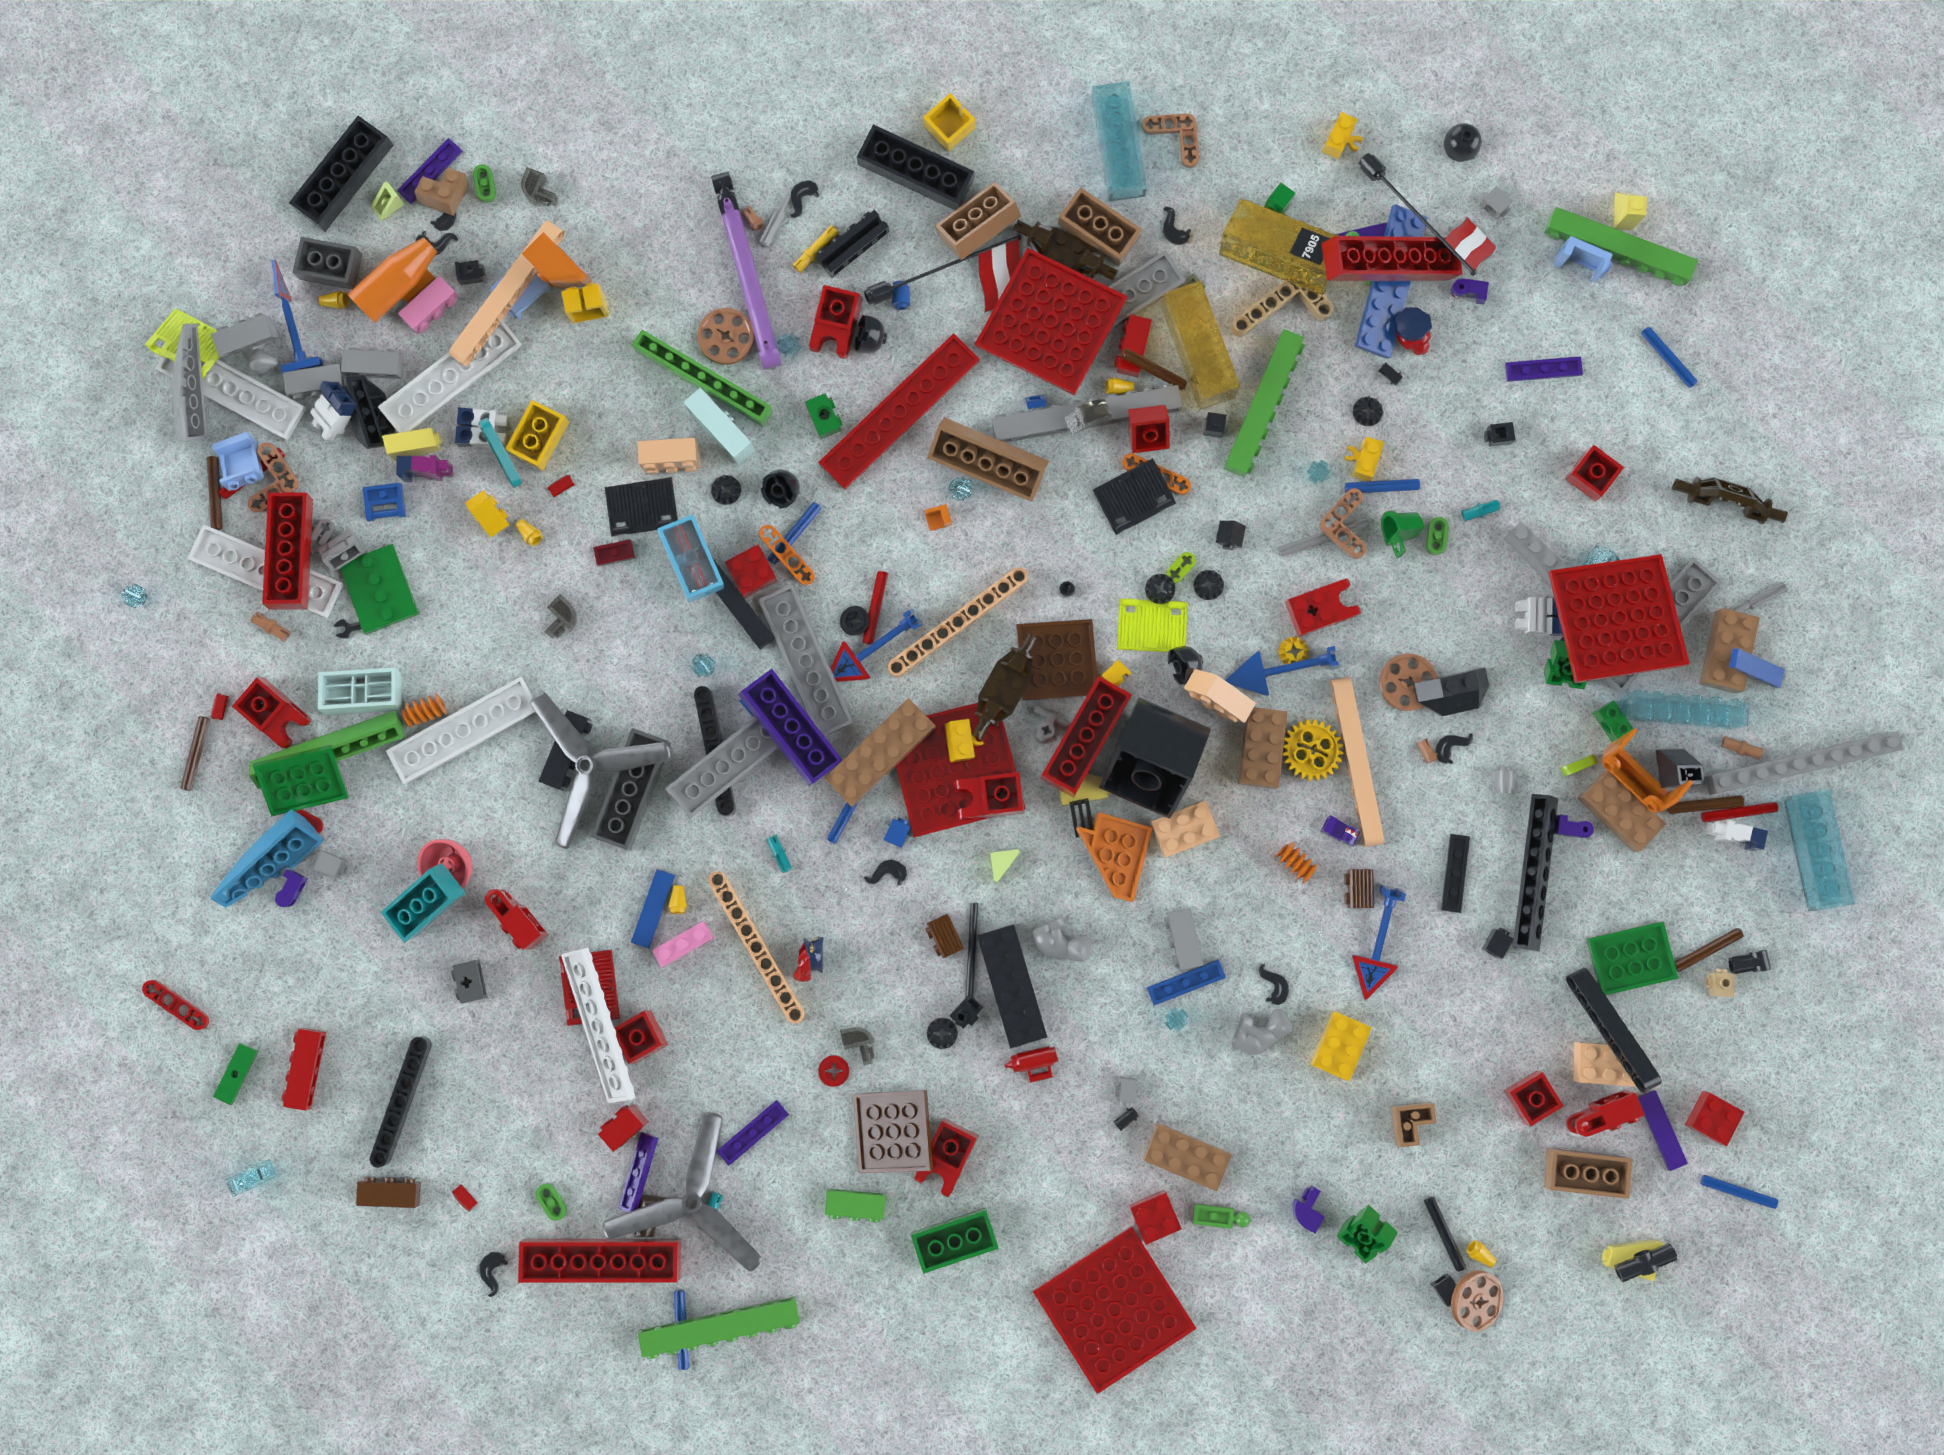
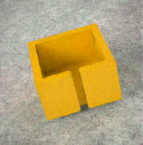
(946, 123)
(585, 303)

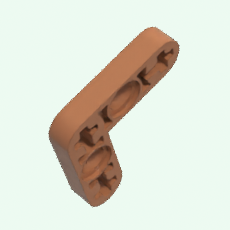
(1183, 131)
(279, 484)
(1338, 526)

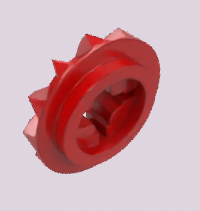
(827, 1077)

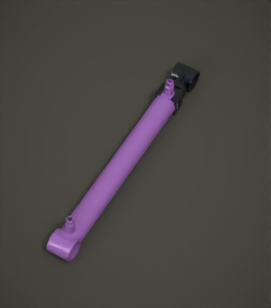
(746, 270)

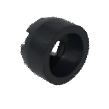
(1064, 587)

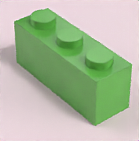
(855, 1205)

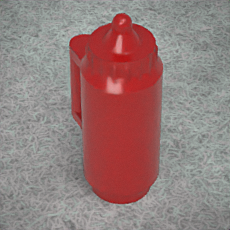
(1033, 1060)

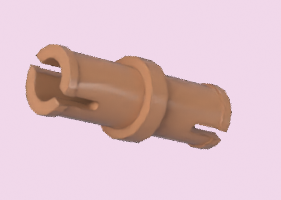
(270, 626)
(1742, 747)

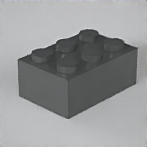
(327, 263)

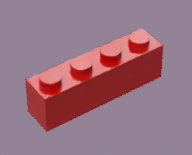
(304, 1069)

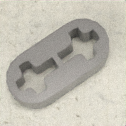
(318, 531)

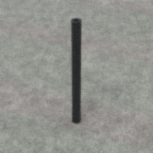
(971, 949)

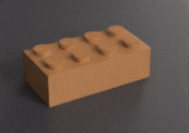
(978, 220)
(1099, 226)
(1728, 631)
(1262, 748)
(1621, 811)
(1187, 1156)
(1588, 1173)

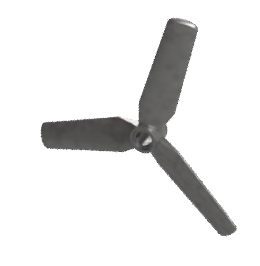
(577, 750)
(707, 1217)

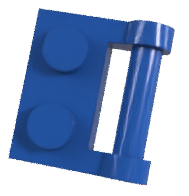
(384, 495)

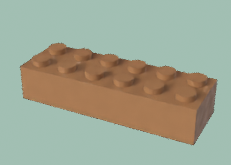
(987, 459)
(880, 752)

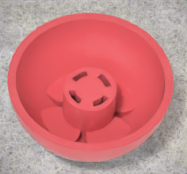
(449, 853)

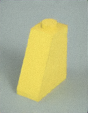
(1628, 210)
(412, 443)
(1088, 789)
(1620, 1252)

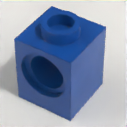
(897, 832)

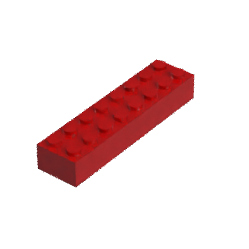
(1389, 259)
(599, 1261)

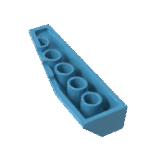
(280, 847)

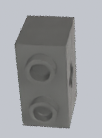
(475, 990)

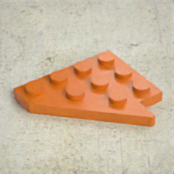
(1118, 852)

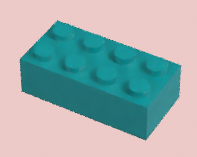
(423, 902)

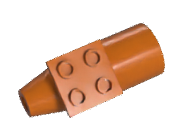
(397, 277)

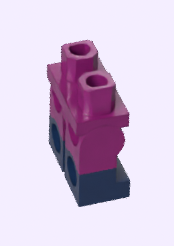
(422, 466)

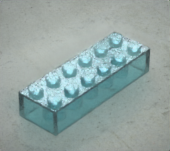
(1119, 141)
(1685, 710)
(1819, 850)

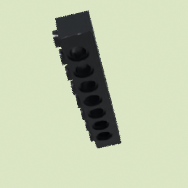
(1535, 872)

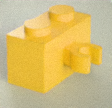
(1341, 136)
(1366, 458)
(487, 514)
(960, 740)

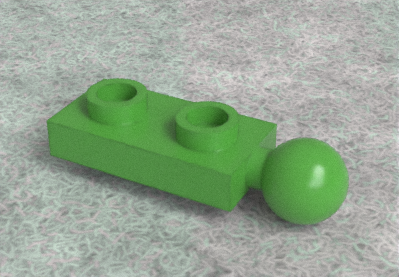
(1219, 1216)

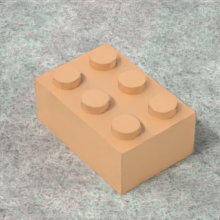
(669, 455)
(1219, 696)
(1185, 829)
(1598, 1065)

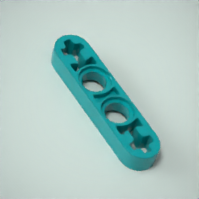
(500, 452)

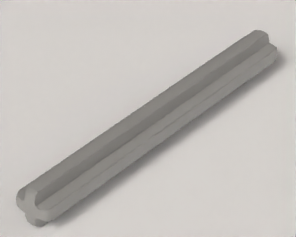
(1320, 538)

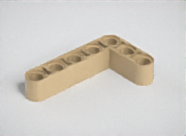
(1279, 301)

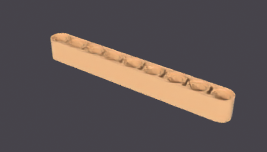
(500, 301)
(963, 614)
(1358, 763)
(748, 941)

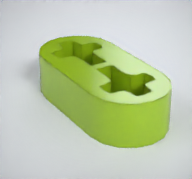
(1184, 570)
(1579, 765)

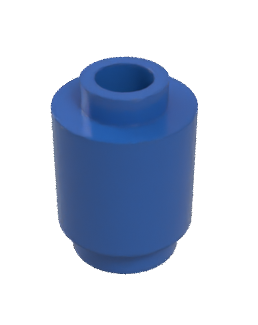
(901, 296)

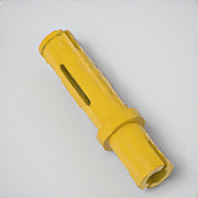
(810, 253)

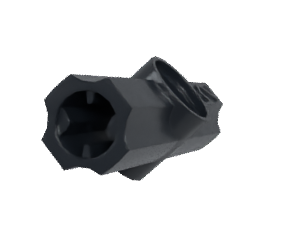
(1645, 1262)

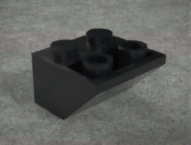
(1678, 767)

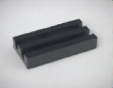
(1088, 811)

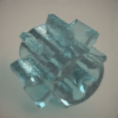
(789, 344)
(1318, 471)
(960, 489)
(134, 595)
(703, 665)
(1176, 1019)

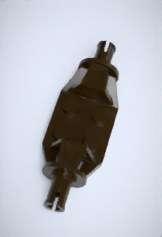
(1065, 249)
(1730, 491)
(1004, 687)

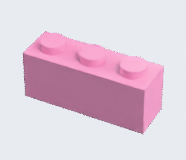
(428, 305)
(683, 944)

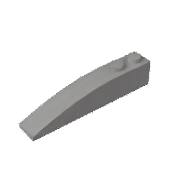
(188, 388)

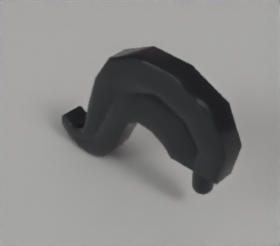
(800, 190)
(444, 222)
(1170, 232)
(441, 244)
(1445, 744)
(889, 866)
(1281, 987)
(486, 1267)

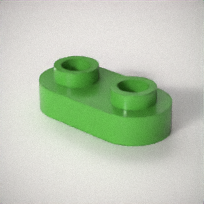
(484, 184)
(1435, 536)
(549, 1203)

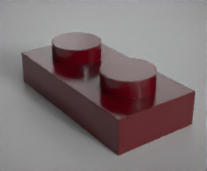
(614, 552)

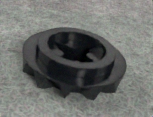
(1361, 416)
(735, 490)
(1169, 587)
(1202, 591)
(851, 613)
(949, 1027)

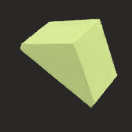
(386, 202)
(1001, 862)

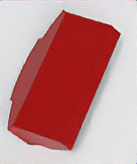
(561, 485)
(219, 706)
(464, 1198)

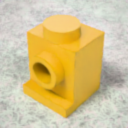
(1116, 673)

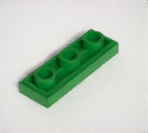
(229, 1084)

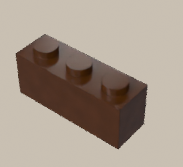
(388, 1192)

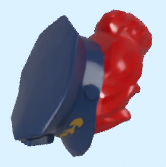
(1414, 330)
(809, 959)

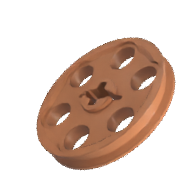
(717, 339)
(1404, 673)
(1474, 1294)

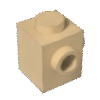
(1720, 983)

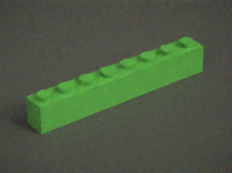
(1624, 246)
(702, 378)
(1264, 402)
(348, 740)
(718, 1327)

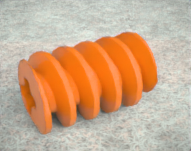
(424, 710)
(1296, 861)

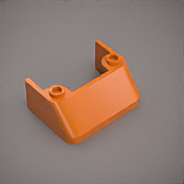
(554, 264)
(1637, 779)

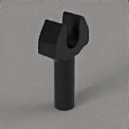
(348, 628)

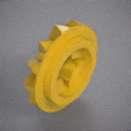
(1286, 646)

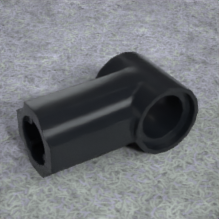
(1753, 962)

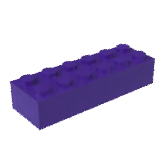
(790, 727)

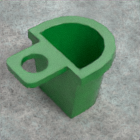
(1399, 528)

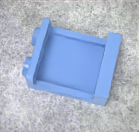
(1585, 255)
(530, 294)
(239, 461)

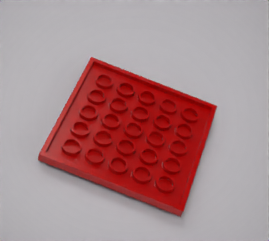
(1051, 321)
(1618, 618)
(929, 776)
(1114, 1309)

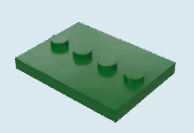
(379, 589)
(301, 780)
(1632, 958)

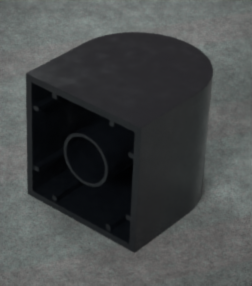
(1155, 758)

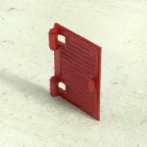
(604, 967)

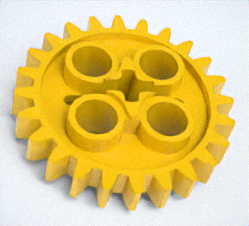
(1306, 766)

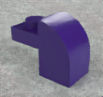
(1303, 1210)

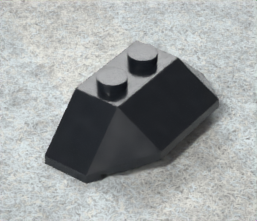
(367, 419)
(1453, 692)

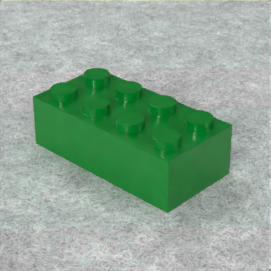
(954, 1240)

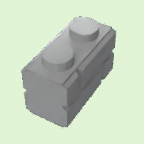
(341, 550)

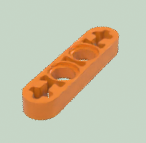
(1179, 480)
(789, 552)

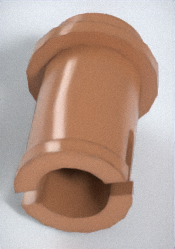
(755, 222)
(1427, 751)

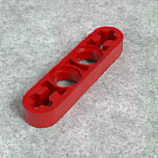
(174, 1007)

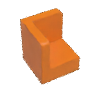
(938, 517)

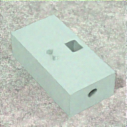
(719, 426)
(343, 695)

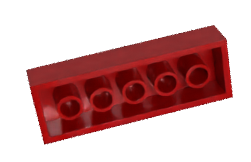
(287, 551)
(1085, 736)

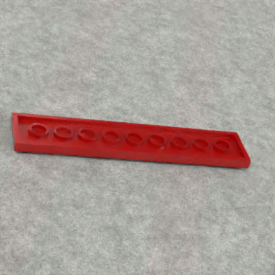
(899, 411)

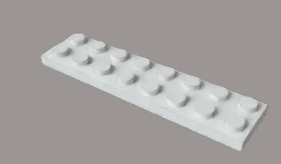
(446, 381)
(246, 397)
(246, 565)
(462, 730)
(598, 1025)

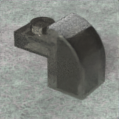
(533, 188)
(1087, 415)
(565, 614)
(861, 1037)

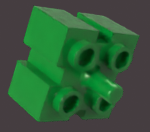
(1558, 667)
(1367, 1234)

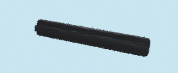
(1445, 1234)

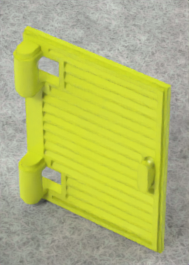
(170, 333)
(1151, 626)

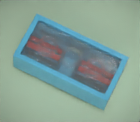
(690, 558)

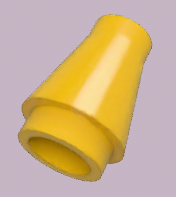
(334, 300)
(1118, 386)
(529, 533)
(678, 900)
(1480, 1253)

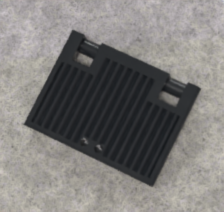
(1134, 496)
(640, 506)

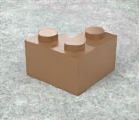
(443, 195)
(1407, 1117)

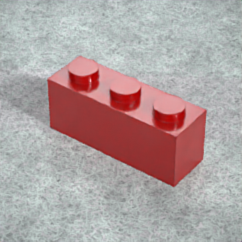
(1135, 339)

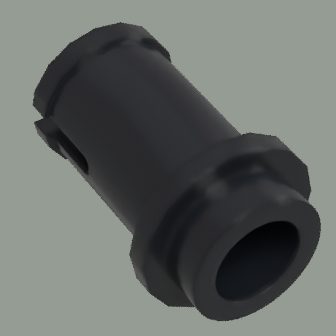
(1391, 374)
(1126, 1118)

